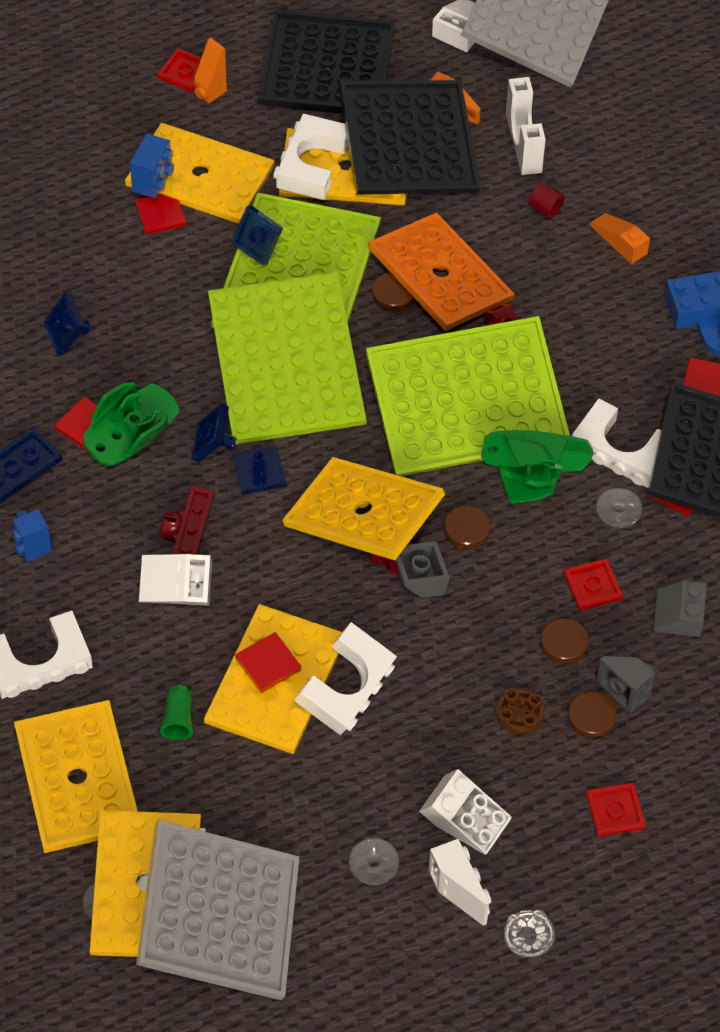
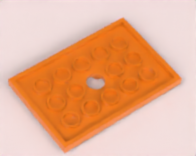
(431, 244)

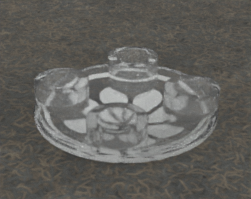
(529, 933)

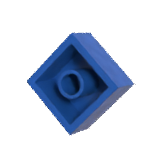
(151, 165)

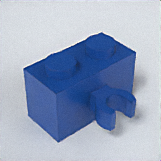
(31, 535)

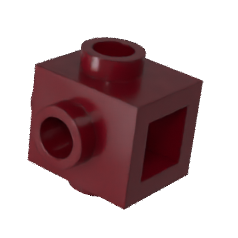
(500, 314)

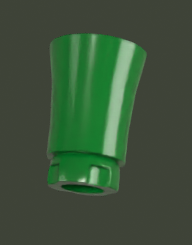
(177, 714)

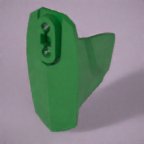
(132, 418)
(533, 460)

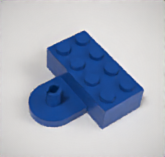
(697, 303)

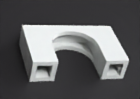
(310, 134)
(526, 137)
(633, 465)
(69, 659)
(371, 661)

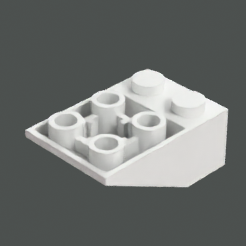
(450, 23)
(176, 579)
(465, 812)
(458, 880)

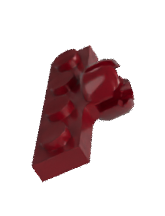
(188, 526)

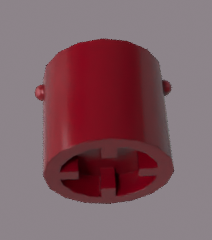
(546, 200)

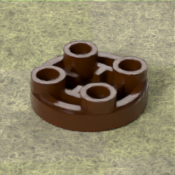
(391, 293)
(467, 527)
(564, 640)
(520, 711)
(592, 714)

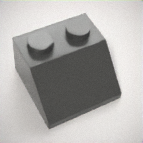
(423, 569)
(680, 608)
(626, 680)

